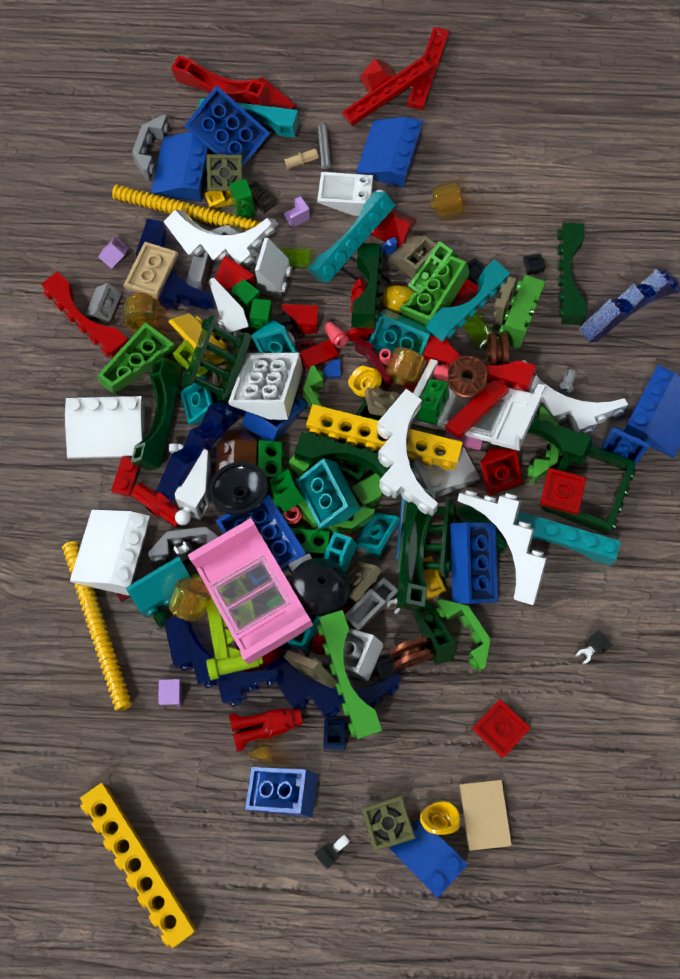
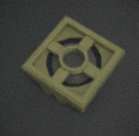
(223, 171)
(387, 823)

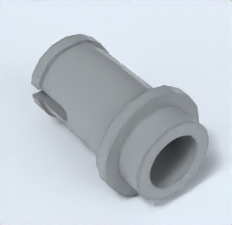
(567, 385)

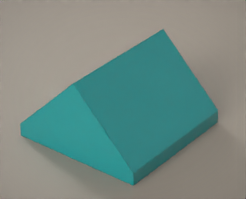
(273, 339)
(195, 402)
(378, 534)

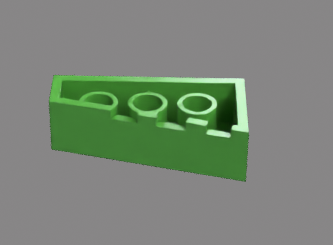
(437, 291)
(522, 310)
(135, 358)

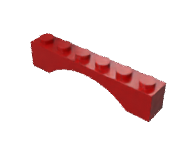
(194, 75)
(107, 338)
(515, 374)

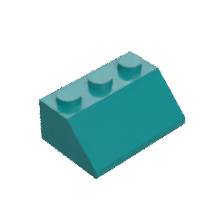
(398, 331)
(327, 494)
(156, 588)

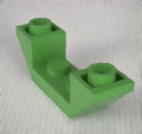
(314, 383)
(539, 467)
(360, 519)
(448, 611)

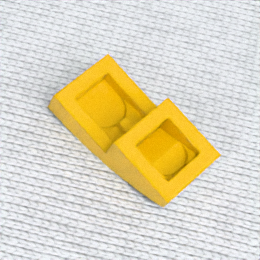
(218, 199)

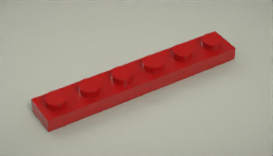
(432, 55)
(387, 91)

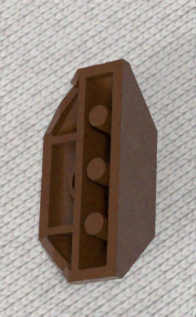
(236, 447)

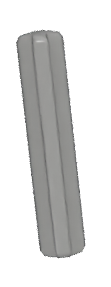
(324, 146)

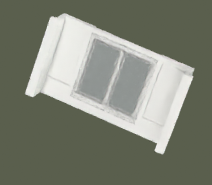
(503, 425)

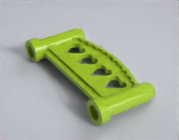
(226, 658)

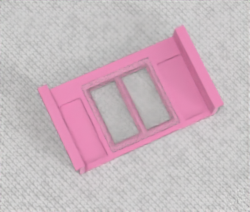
(250, 591)

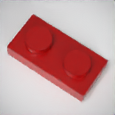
(125, 477)

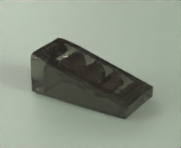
(266, 205)

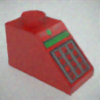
(303, 317)

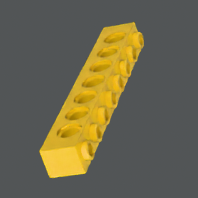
(358, 424)
(184, 927)

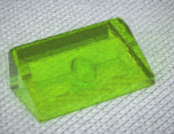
(297, 257)
(477, 330)

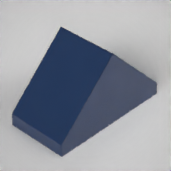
(334, 735)

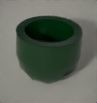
(159, 618)

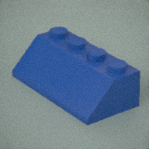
(474, 563)

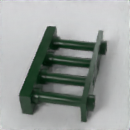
(234, 360)
(445, 563)

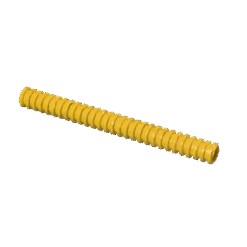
(167, 205)
(99, 634)

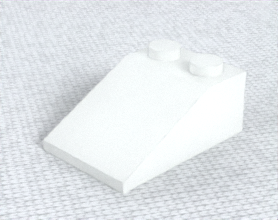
(272, 270)
(446, 481)
(359, 653)

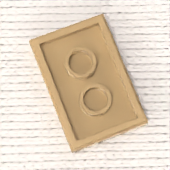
(151, 270)
(485, 815)

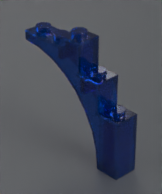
(655, 286)
(175, 289)
(216, 421)
(188, 652)
(300, 690)

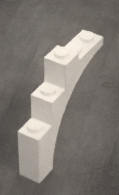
(197, 239)
(581, 414)
(393, 454)
(503, 514)

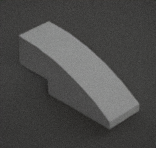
(371, 604)

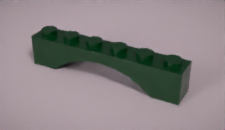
(572, 303)
(364, 306)
(165, 380)
(571, 444)
(314, 448)
(411, 579)

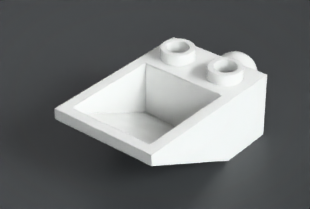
(344, 190)
(230, 311)
(194, 494)

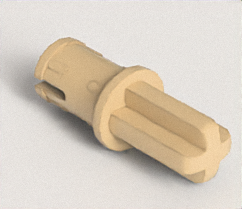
(301, 158)

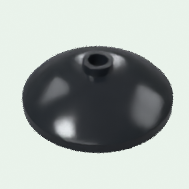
(238, 479)
(316, 597)

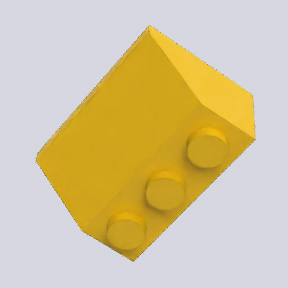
(190, 330)

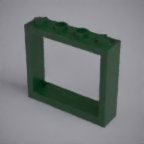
(591, 521)

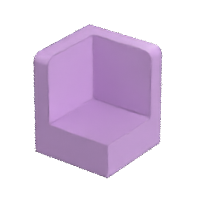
(298, 214)
(113, 252)
(170, 692)

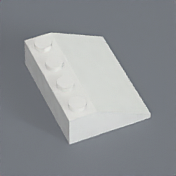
(267, 384)
(103, 426)
(110, 550)

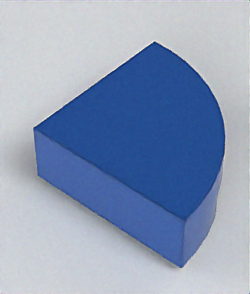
(389, 246)
(332, 370)

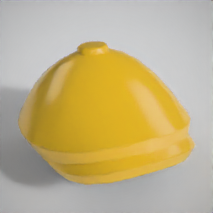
(395, 297)
(363, 378)
(440, 818)

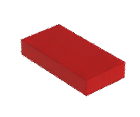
(318, 354)

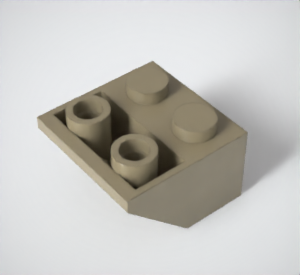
(412, 254)

